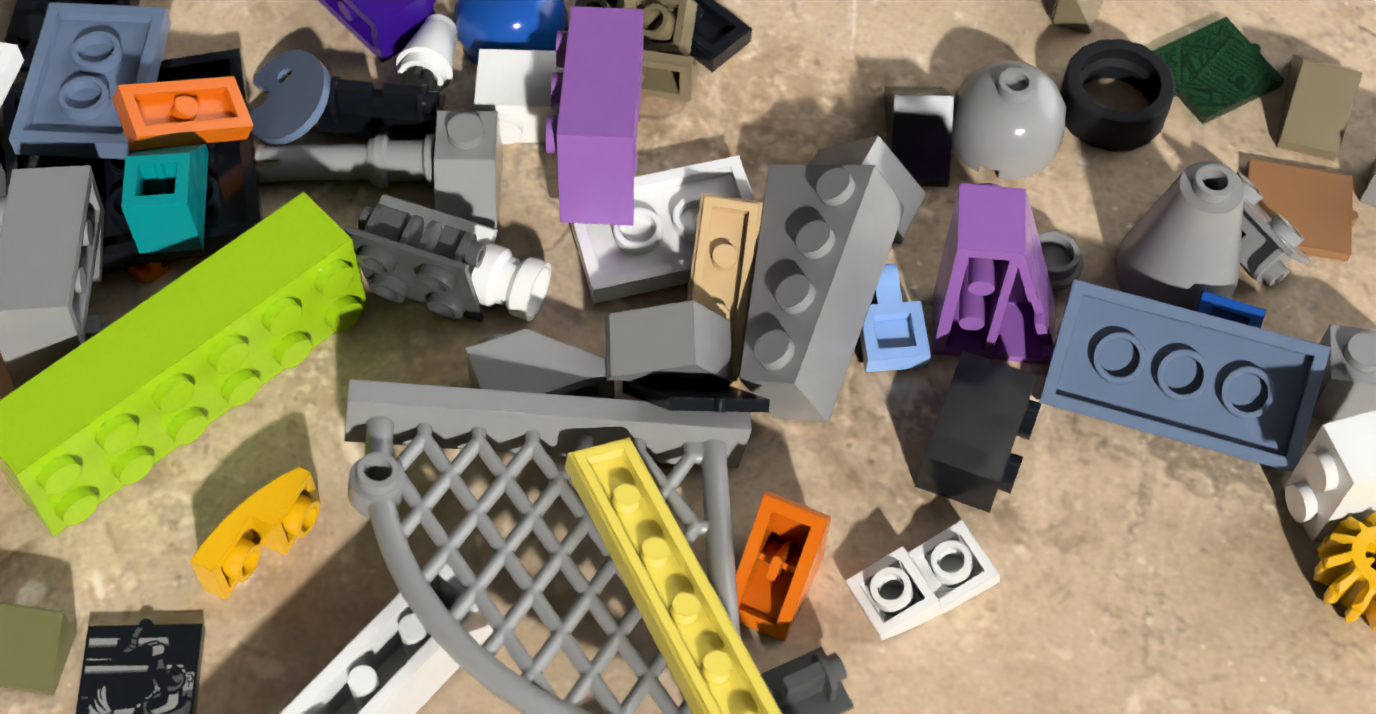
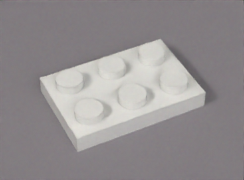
(660, 244)

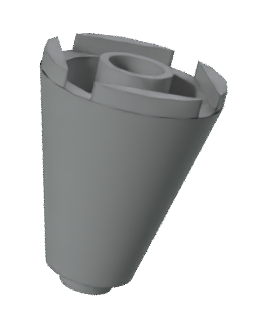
(1187, 239)

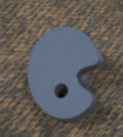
(291, 104)

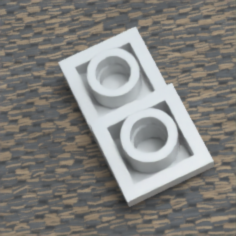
(923, 583)

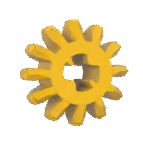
(1350, 568)

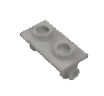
(1267, 241)

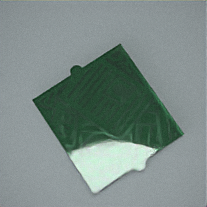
(1218, 70)

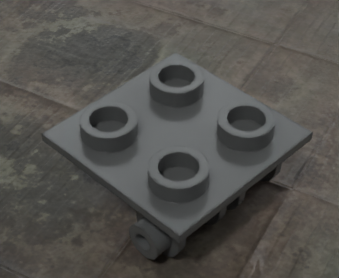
(417, 266)

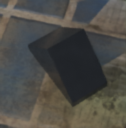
(921, 131)

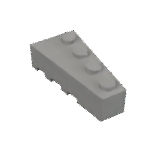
(814, 282)

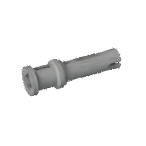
(379, 160)

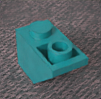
(166, 197)

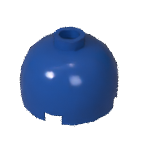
(509, 24)

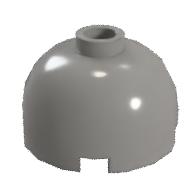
(1008, 119)

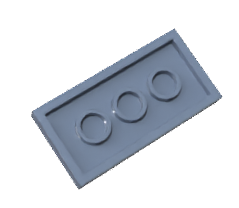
(1184, 375)

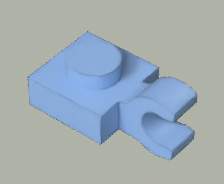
(894, 329)

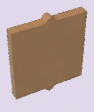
(1312, 202)

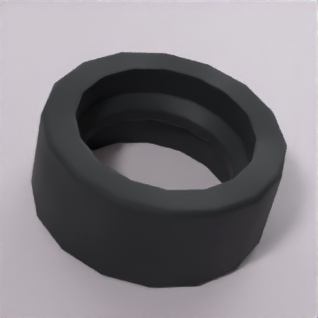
(1126, 63)

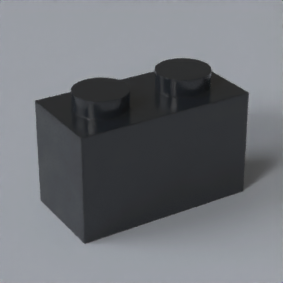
(976, 432)

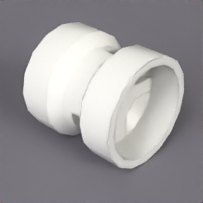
(510, 282)

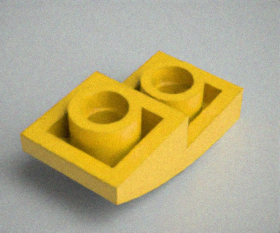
(268, 518)

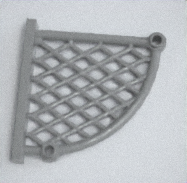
(532, 428)

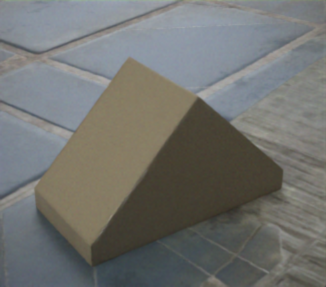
(1317, 106)

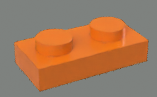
(182, 112)

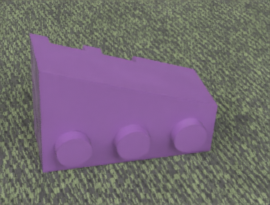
(597, 114)
(993, 280)

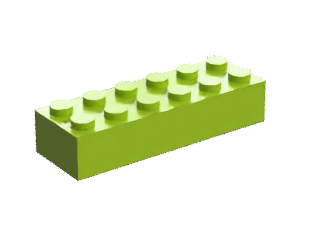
(178, 363)

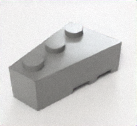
(48, 266)

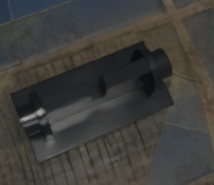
(395, 110)

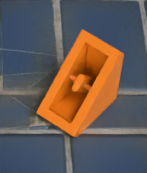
(779, 564)

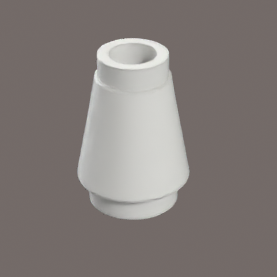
(429, 54)

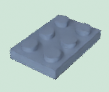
(75, 73)

